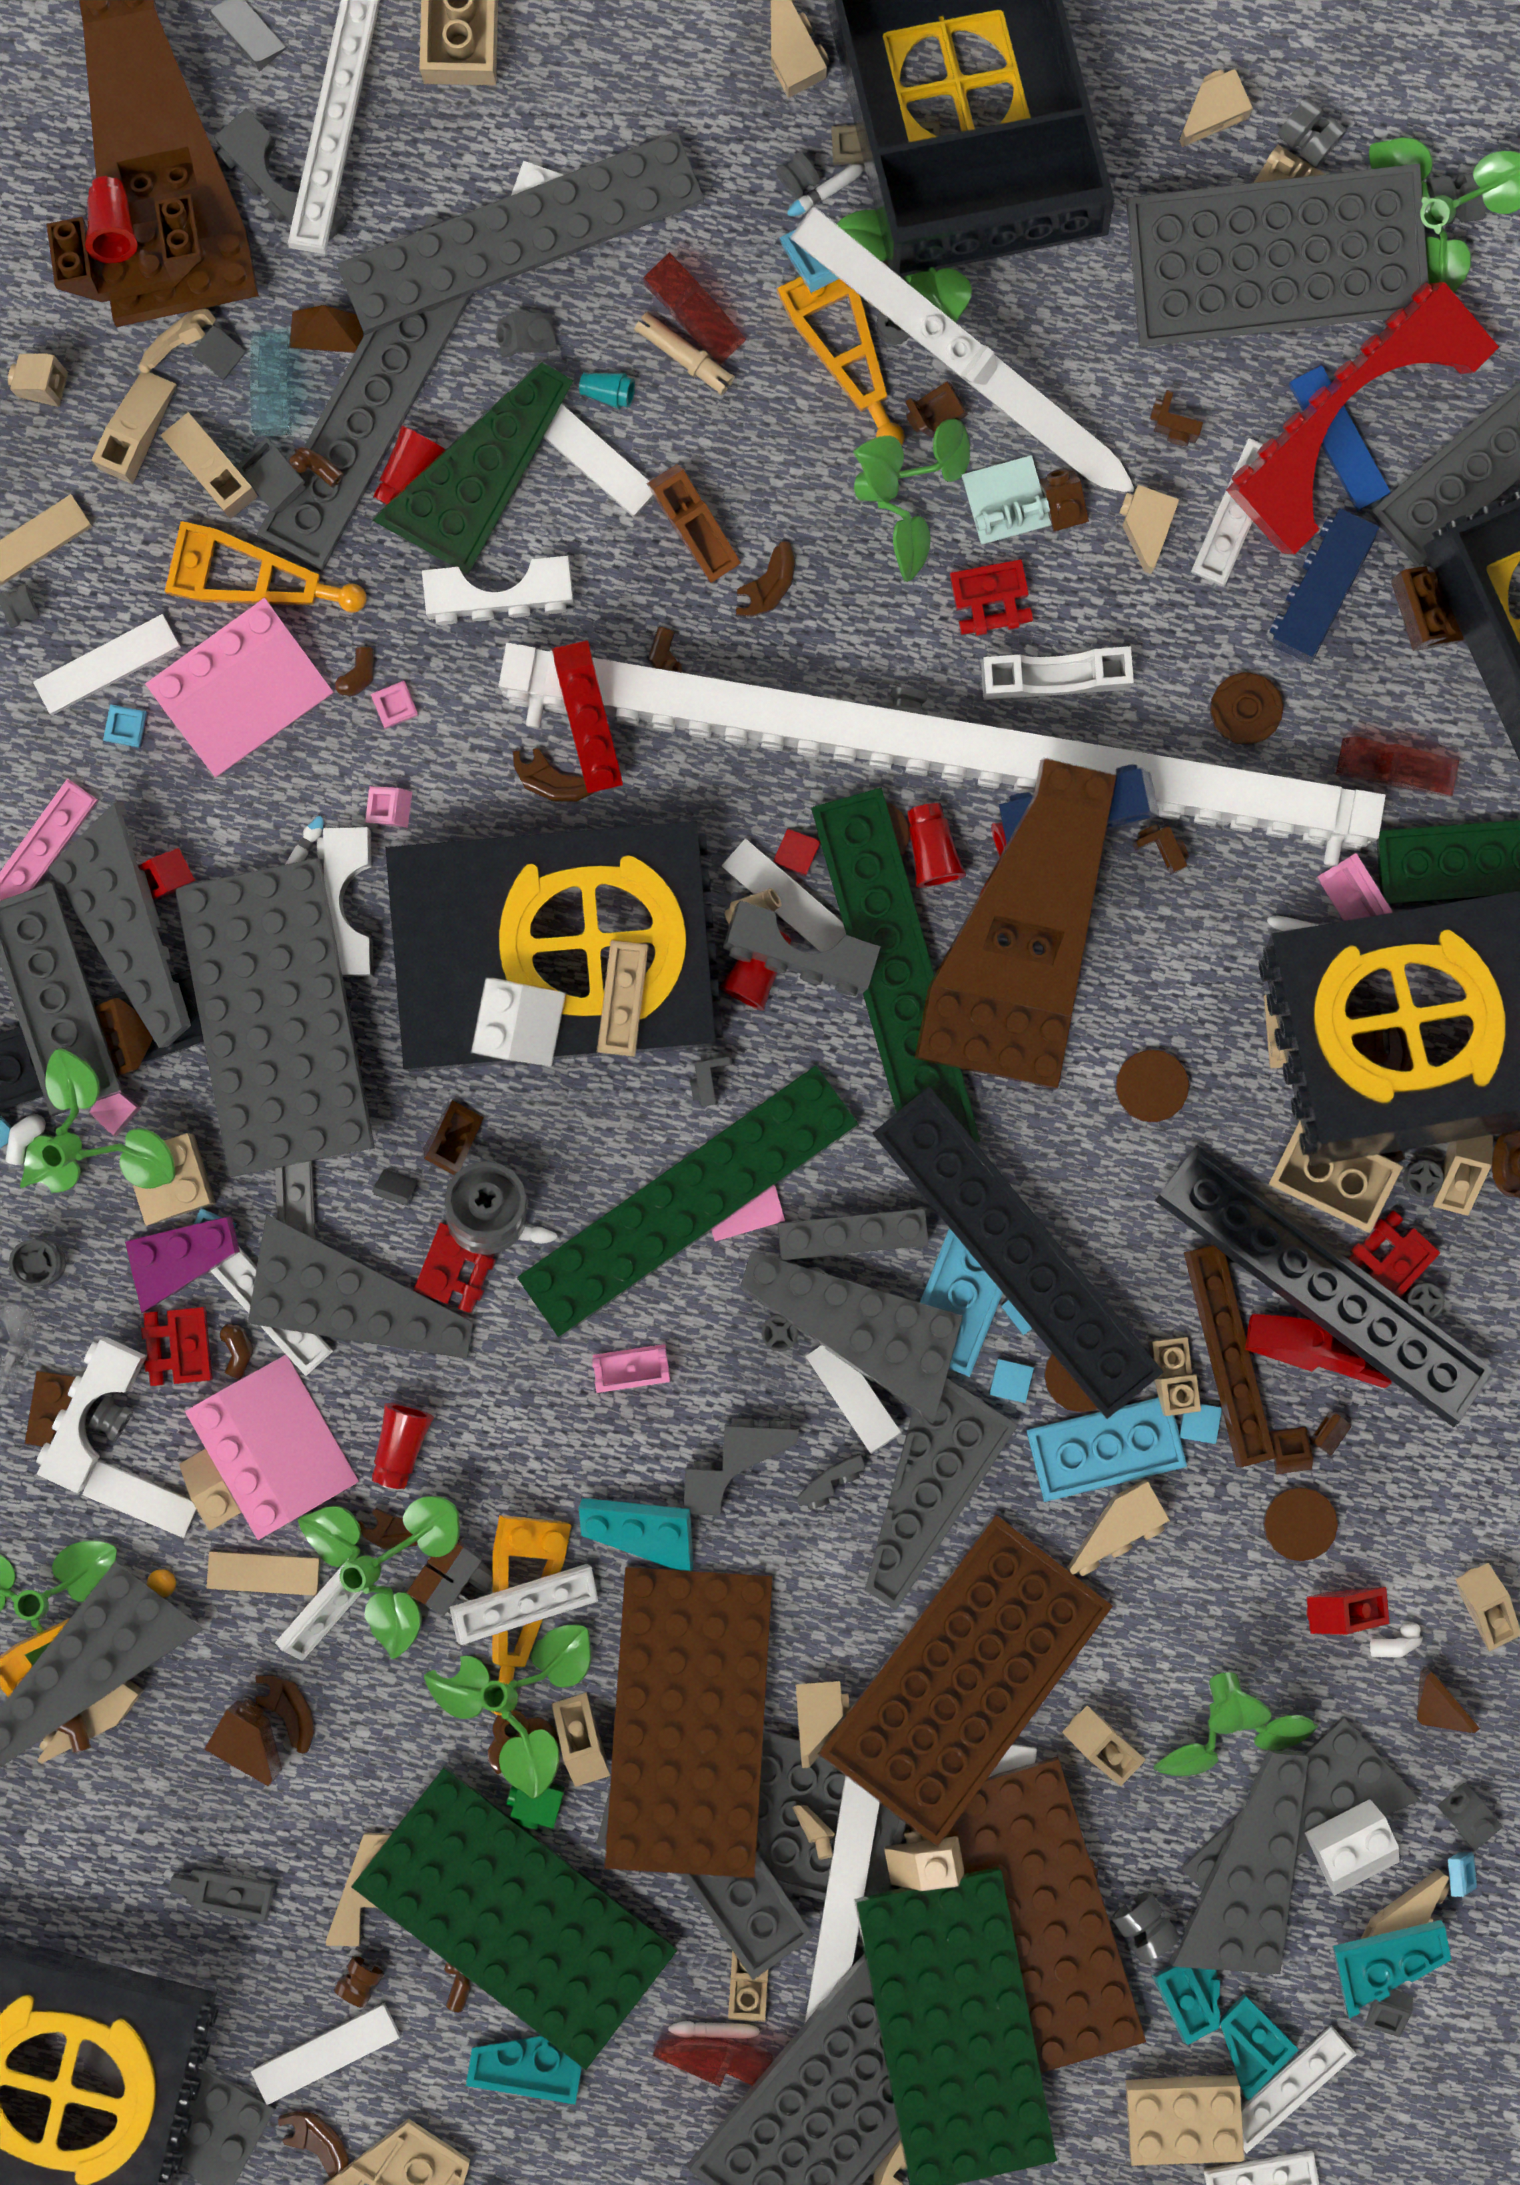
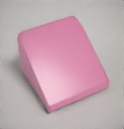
(391, 807)

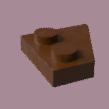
(48, 1399)

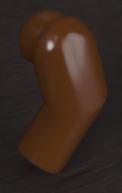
(317, 463)
(239, 1347)
(77, 1733)

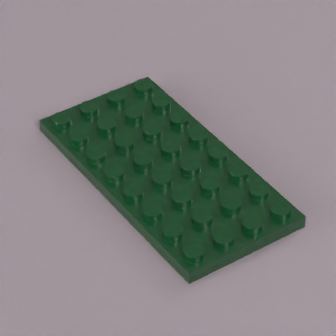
(514, 1917)
(955, 2030)

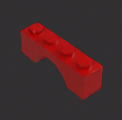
(587, 716)

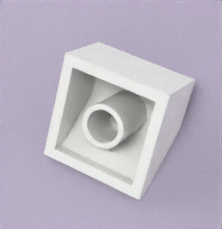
(518, 1022)
(1353, 1846)

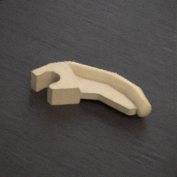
(183, 331)

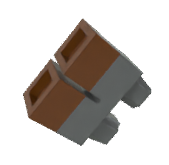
(442, 1592)

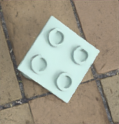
(1006, 500)

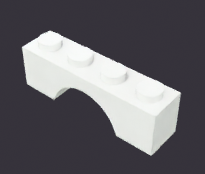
(544, 586)
(1058, 675)
(346, 855)
(70, 1455)

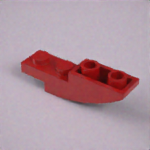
(1307, 1347)

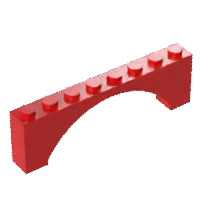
(1279, 483)

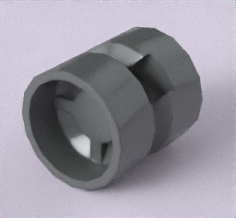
(1311, 132)
(1463, 184)
(37, 1262)
(1148, 1931)

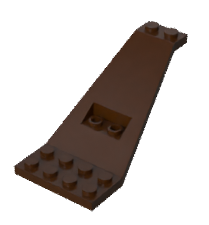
(148, 139)
(1006, 1005)

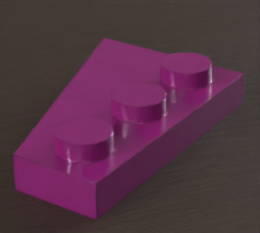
(175, 1258)

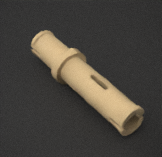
(696, 362)

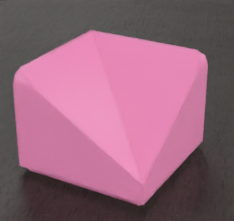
(114, 1112)

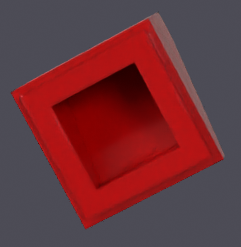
(797, 852)

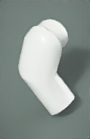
(21, 1136)
(1400, 1646)

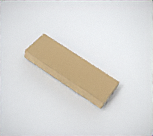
(41, 537)
(622, 998)
(263, 1573)

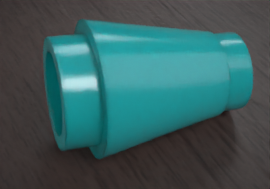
(608, 388)

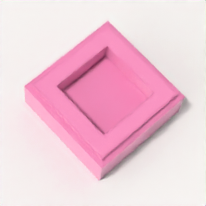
(394, 704)

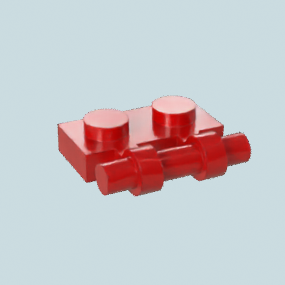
(989, 586)
(1402, 1263)
(443, 1267)
(188, 1346)

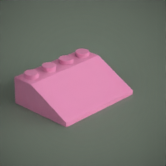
(239, 687)
(272, 1446)

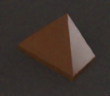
(325, 330)
(125, 1034)
(452, 1137)
(1439, 1708)

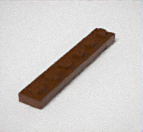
(1228, 1356)

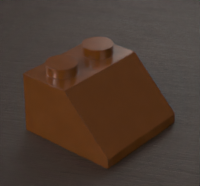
(247, 1742)

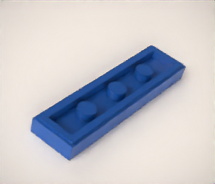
(1344, 446)

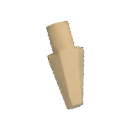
(815, 1830)

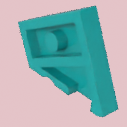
(1190, 1999)
(1254, 2045)

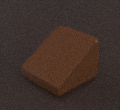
(1330, 1433)
(1291, 1450)

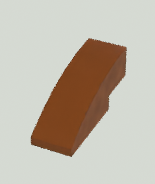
(693, 522)

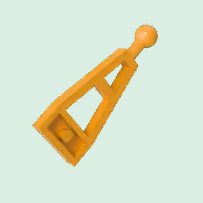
(802, 303)
(193, 561)
(524, 1539)
(15, 1664)

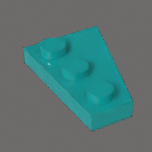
(640, 1529)
(1384, 1961)
(526, 2069)

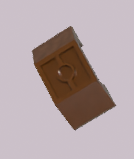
(163, 257)
(1425, 609)

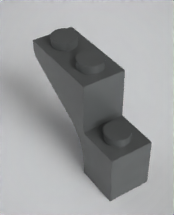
(743, 1448)

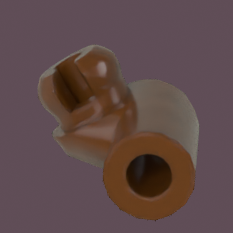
(660, 651)
(360, 676)
(459, 1991)

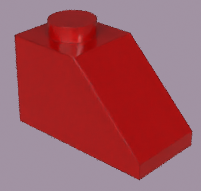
(166, 873)
(1347, 1611)

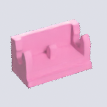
(1353, 890)
(631, 1368)

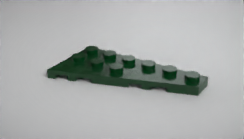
(467, 486)

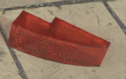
(693, 308)
(1397, 766)
(714, 2058)

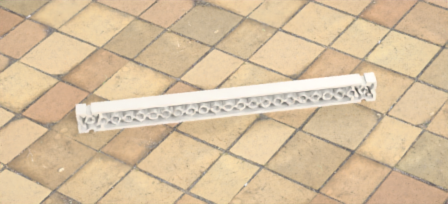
(946, 746)

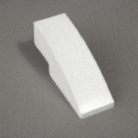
(854, 1399)

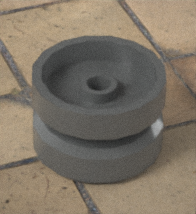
(482, 1187)

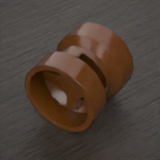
(357, 1984)

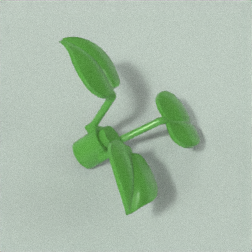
(1498, 182)
(944, 289)
(881, 466)
(52, 1159)
(334, 1535)
(76, 1566)
(1232, 1713)
(526, 1760)

